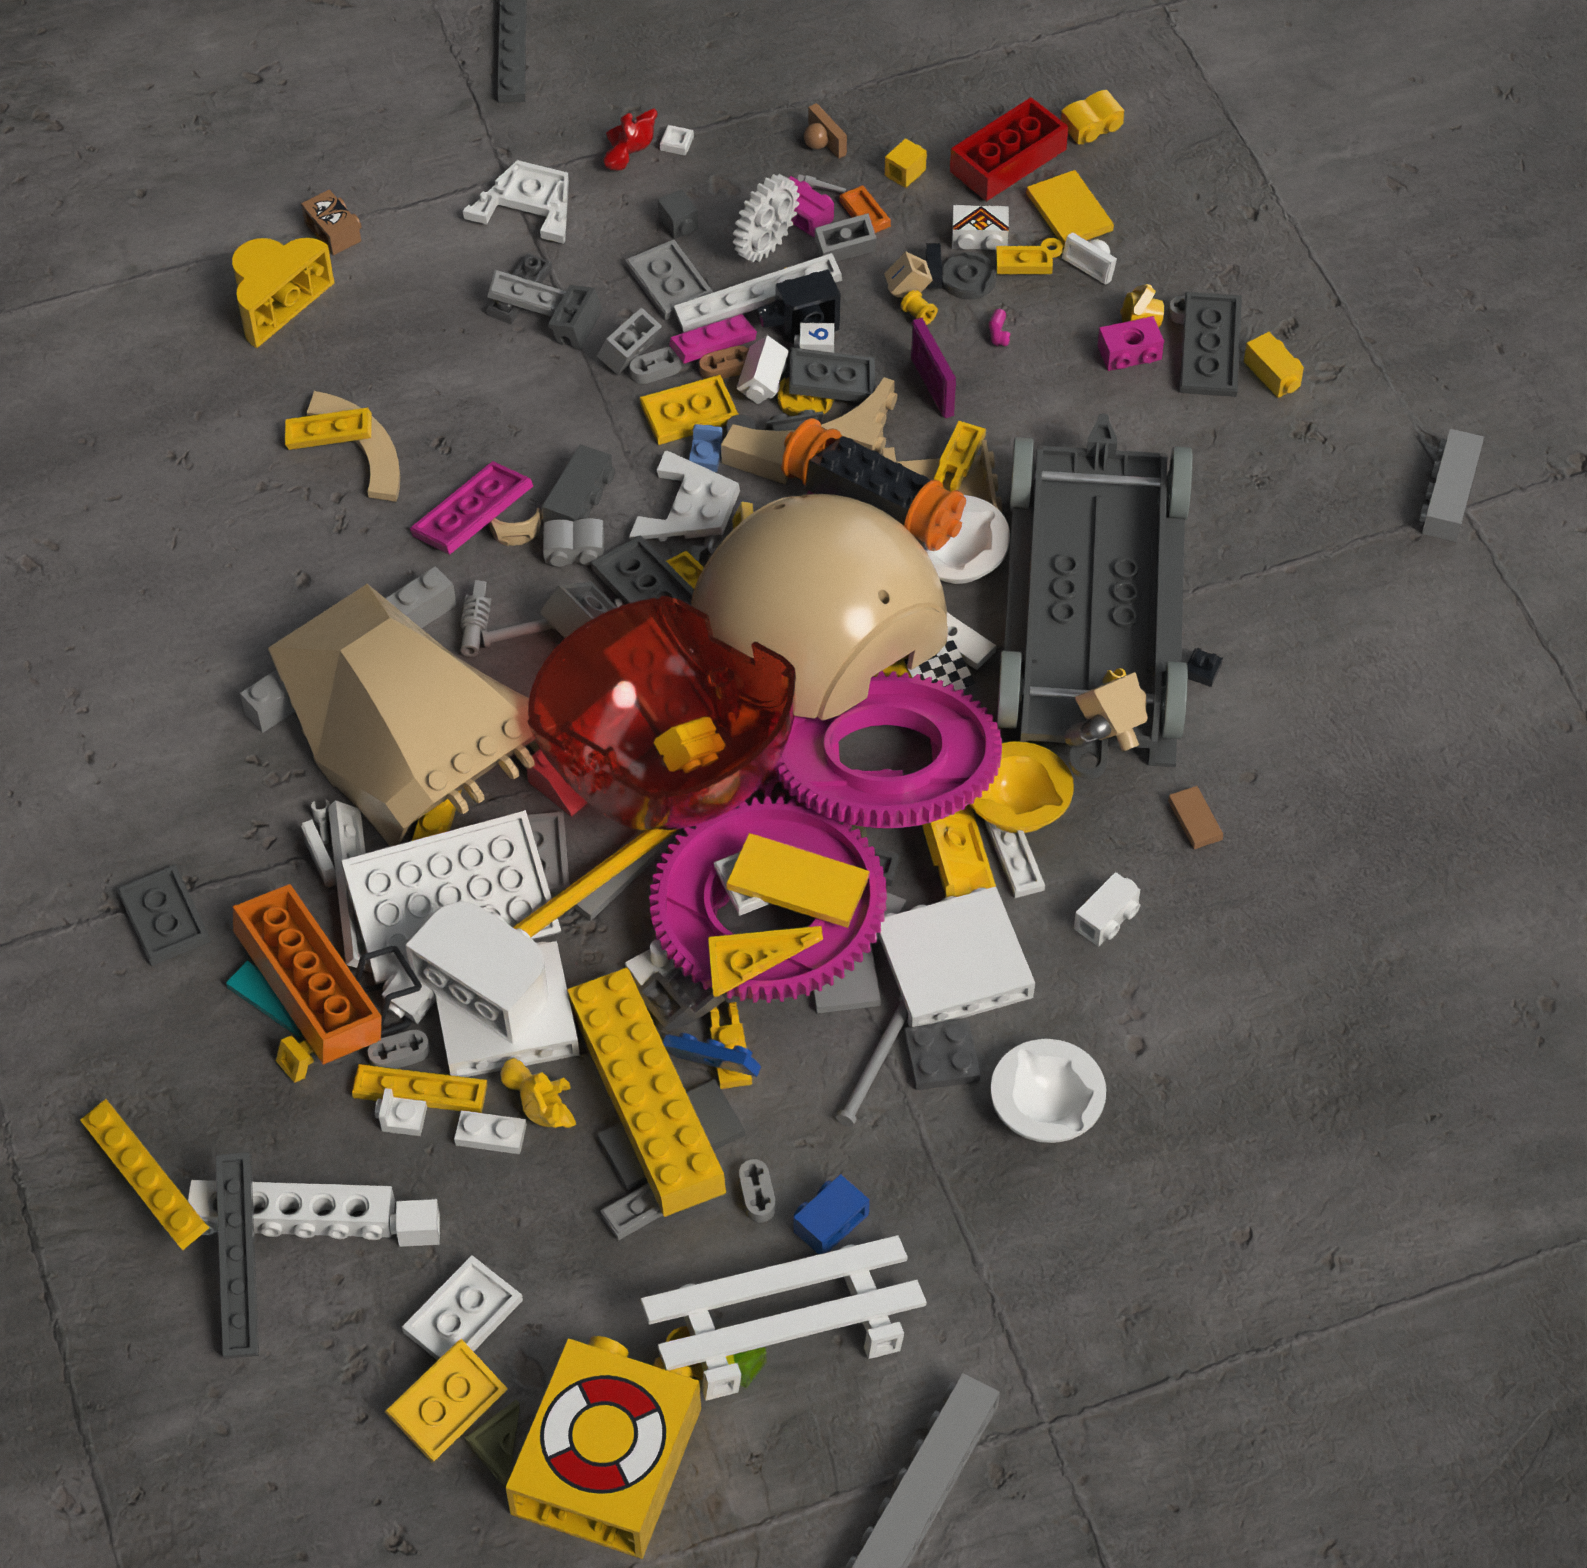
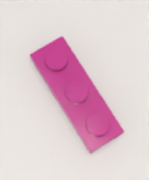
(712, 337)

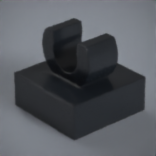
(1203, 667)

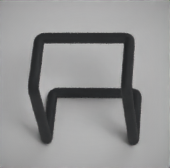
(417, 985)

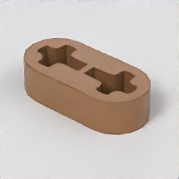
(724, 362)

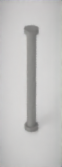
(520, 630)
(847, 1115)

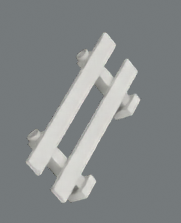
(864, 1305)

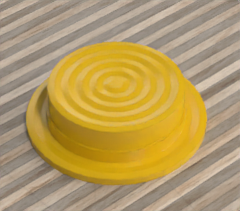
(1028, 791)

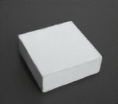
(676, 140)

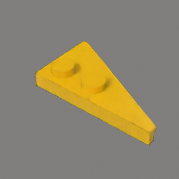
(746, 955)

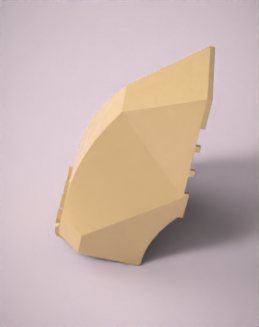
(397, 712)

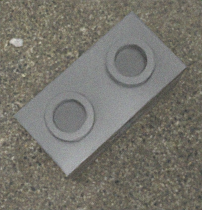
(629, 341)

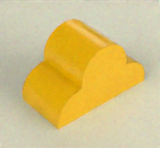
(278, 282)

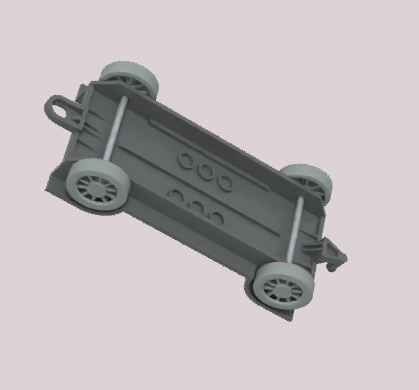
(1095, 590)

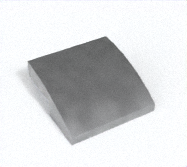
(677, 999)

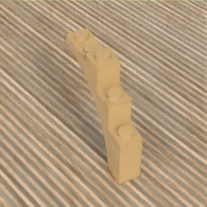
(763, 450)

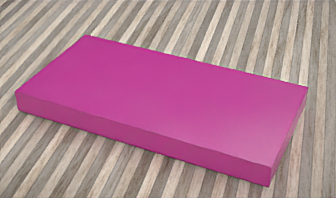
(471, 507)

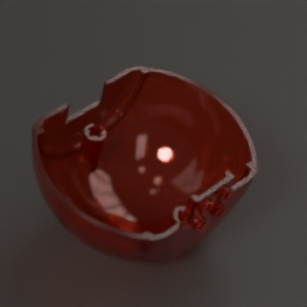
(635, 678)

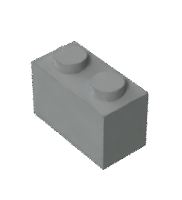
(846, 238)

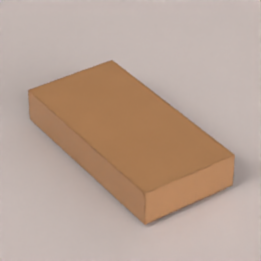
(1195, 817)

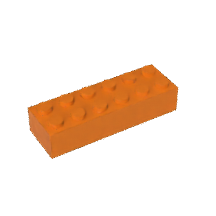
(307, 974)

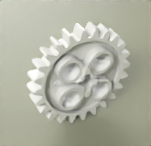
(766, 218)

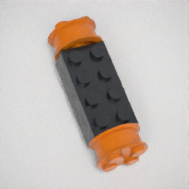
(847, 469)

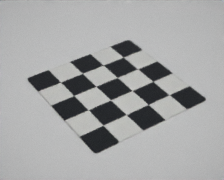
(945, 666)

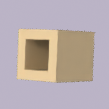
(907, 275)

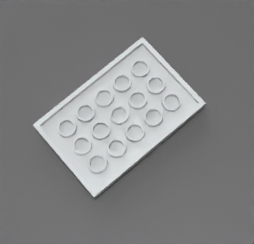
(476, 864)

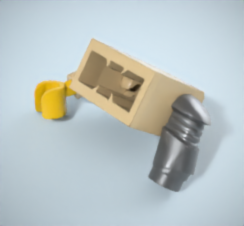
(1110, 711)

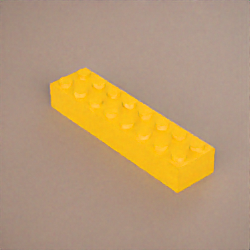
(646, 1092)

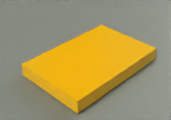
(1069, 207)
(678, 409)
(446, 1400)

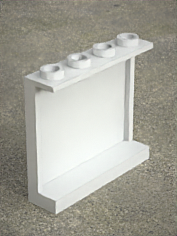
(956, 958)
(551, 1036)

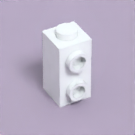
(763, 370)
(1107, 908)

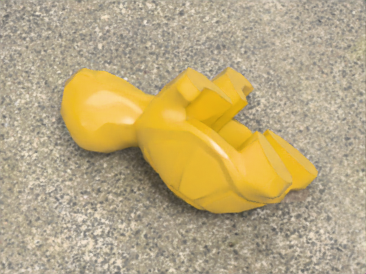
(538, 1095)

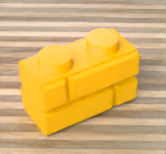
(690, 745)

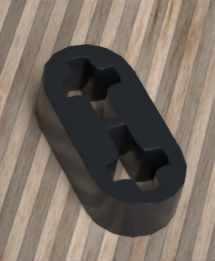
(934, 263)

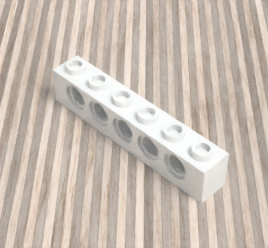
(309, 1200)

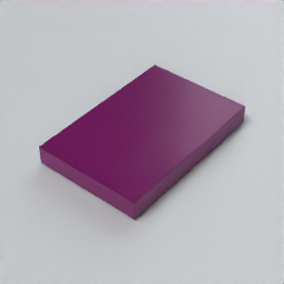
(933, 368)

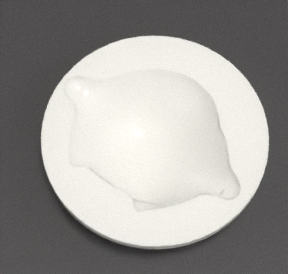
(976, 548)
(1048, 1090)

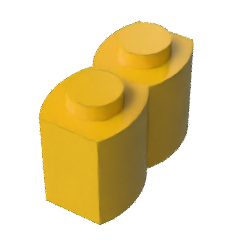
(1092, 117)

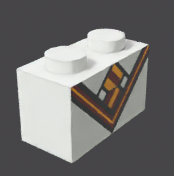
(980, 227)

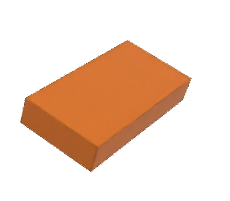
(860, 202)

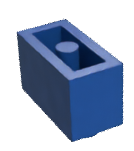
(830, 1214)

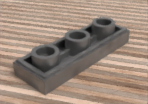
(530, 268)

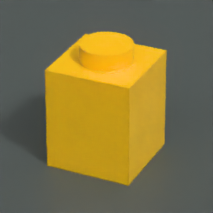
(905, 163)

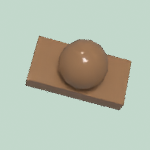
(824, 132)

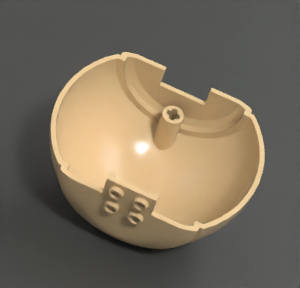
(827, 590)

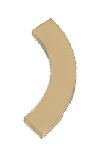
(379, 448)

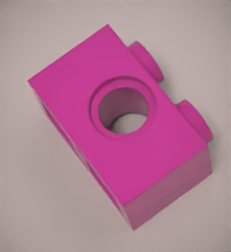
(1130, 343)

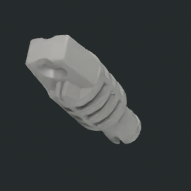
(474, 618)

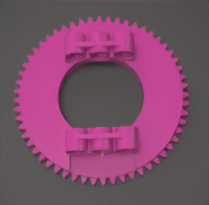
(963, 749)
(690, 893)

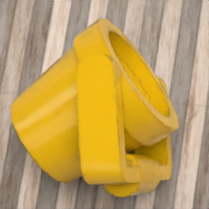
(1141, 305)

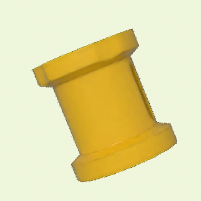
(918, 306)

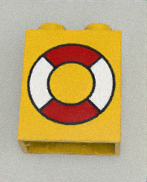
(605, 1446)

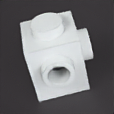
(412, 1005)

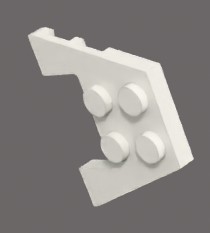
(530, 190)
(700, 504)

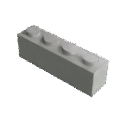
(1452, 485)

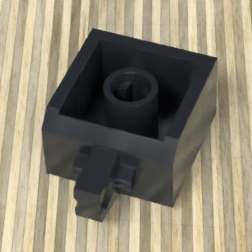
(802, 300)

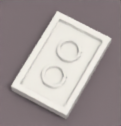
(463, 1308)

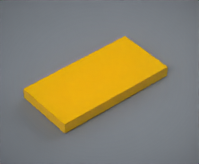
(798, 880)

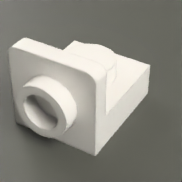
(400, 1114)

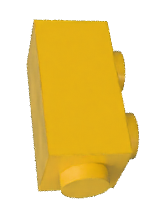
(1273, 364)

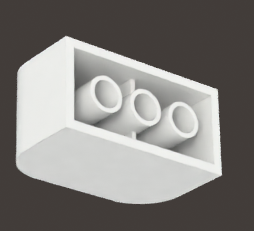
(481, 967)

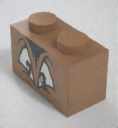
(331, 221)

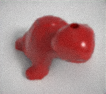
(629, 138)

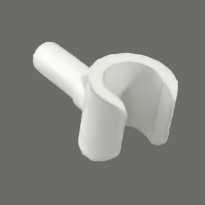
(322, 817)

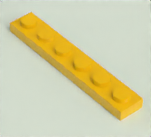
(144, 1174)

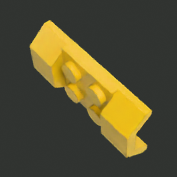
(959, 853)

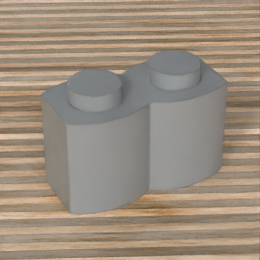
(573, 541)

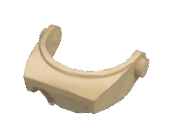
(516, 533)

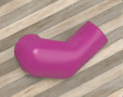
(996, 322)

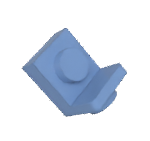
(706, 446)

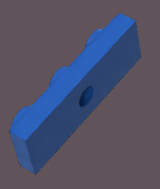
(712, 1053)

